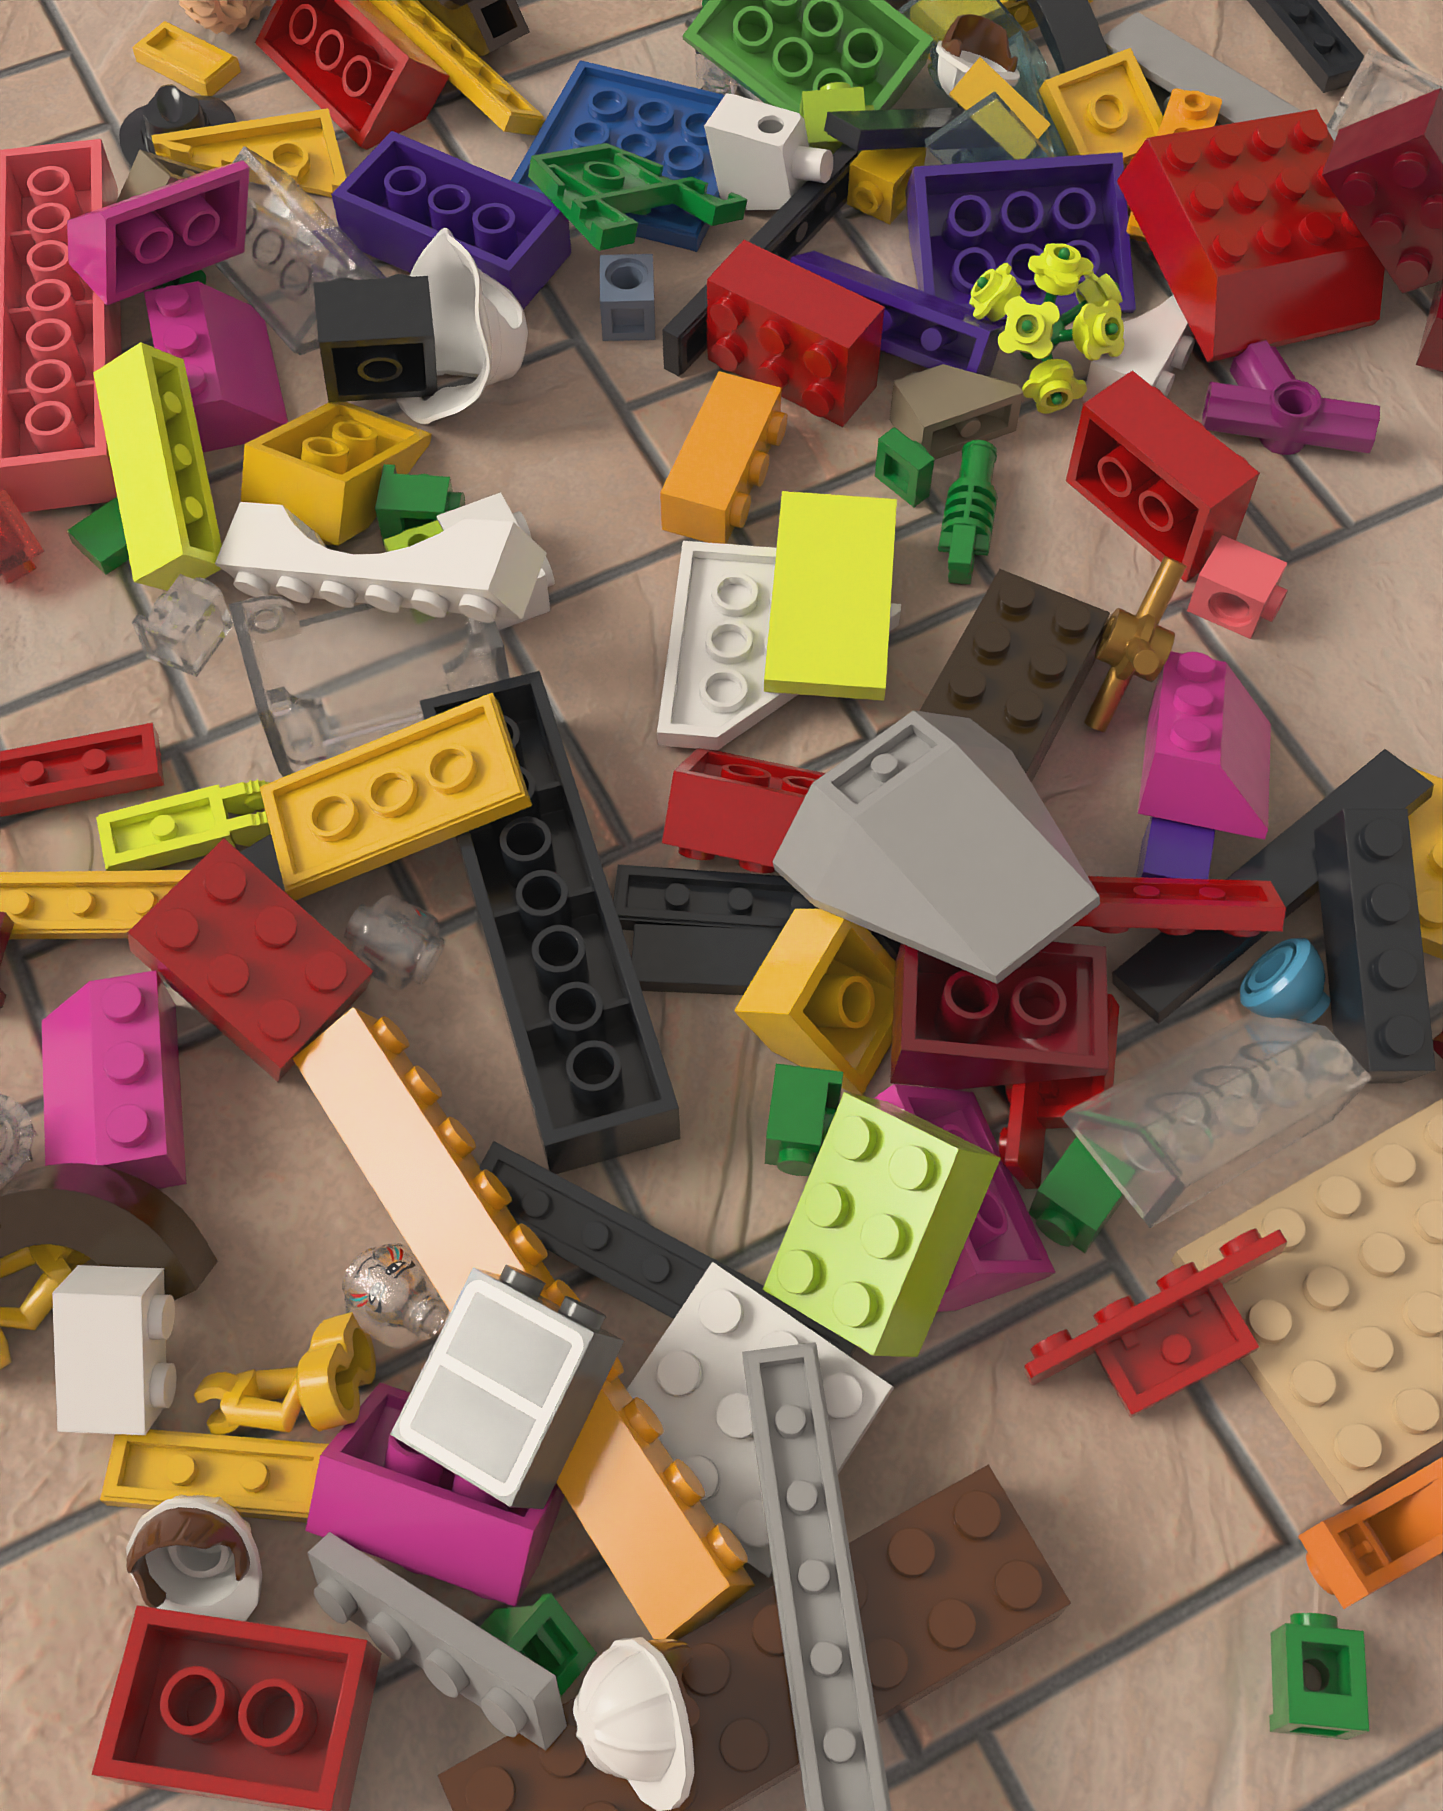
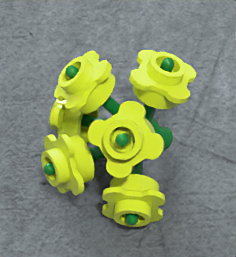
(1040, 328)

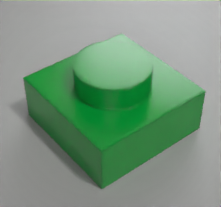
(904, 466)

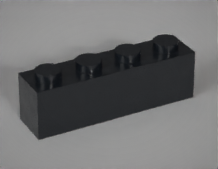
(1374, 943)

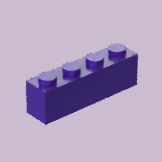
(915, 322)

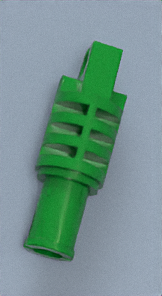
(969, 511)

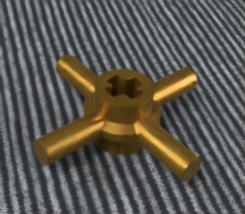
(1135, 644)

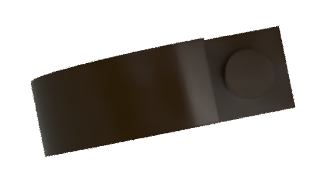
(480, 23)
(108, 1219)

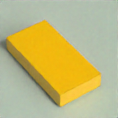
(186, 59)

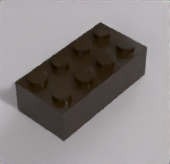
(1020, 665)

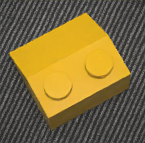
(824, 997)

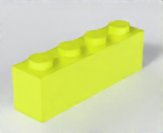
(158, 467)

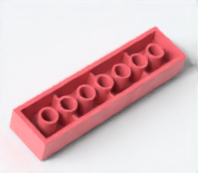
(52, 329)

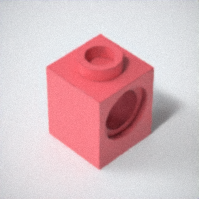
(1238, 587)

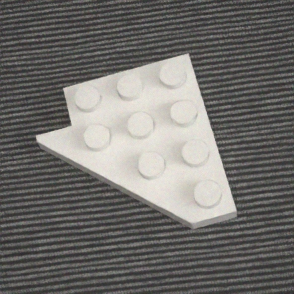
(720, 646)

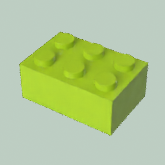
(880, 1226)

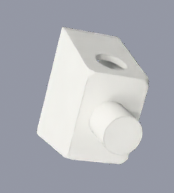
(762, 152)

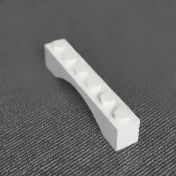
(1151, 349)
(467, 569)

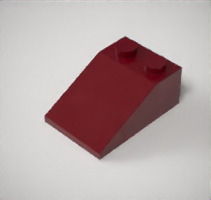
(975, 1033)

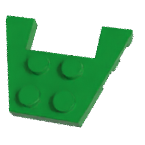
(604, 182)

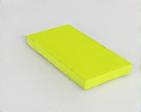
(831, 596)

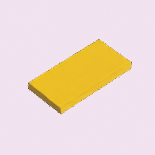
(394, 796)

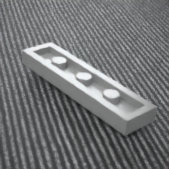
(448, 1647)

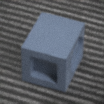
(627, 297)

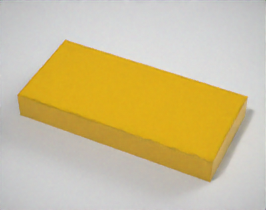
(984, 80)

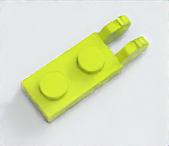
(182, 826)

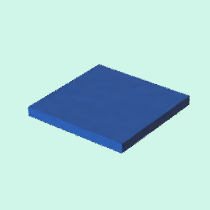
(644, 118)

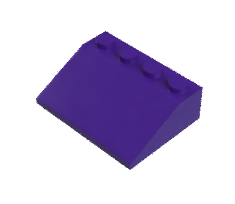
(1008, 210)

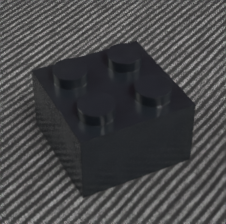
(376, 338)

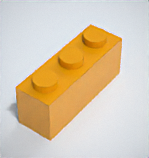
(723, 459)

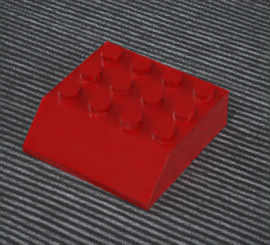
(1253, 233)

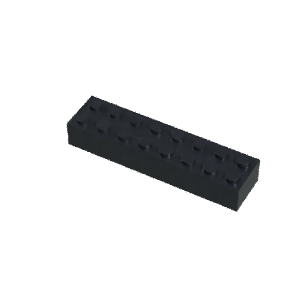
(562, 953)

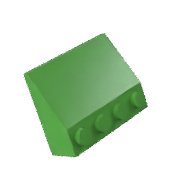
(805, 44)

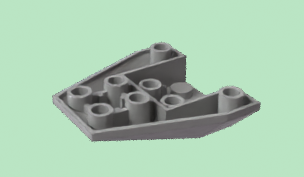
(938, 847)

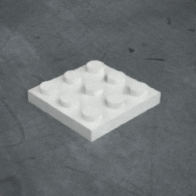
(701, 1397)

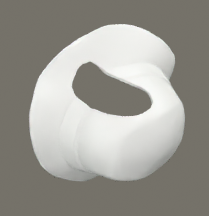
(475, 326)

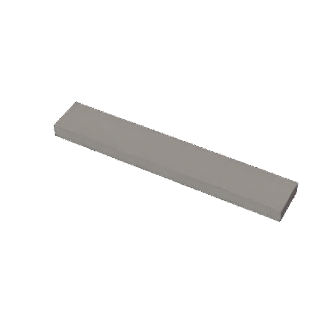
(814, 1583)

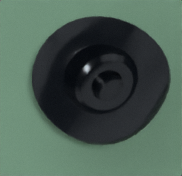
(169, 112)

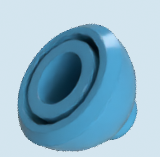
(1287, 983)

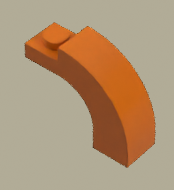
(1379, 1538)

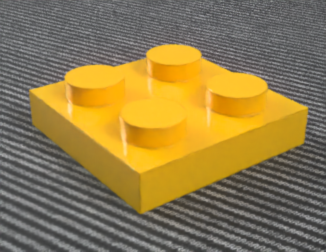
(1103, 107)

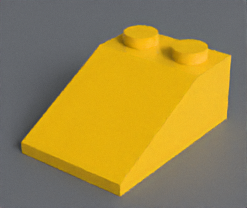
(329, 466)

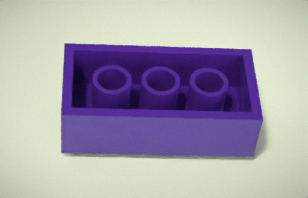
(413, 191)

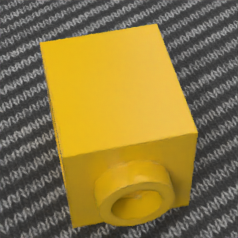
(880, 180)

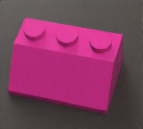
(161, 233)
(225, 361)
(1206, 749)
(115, 1080)
(1003, 1242)
(420, 1513)

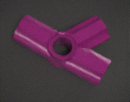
(1284, 409)

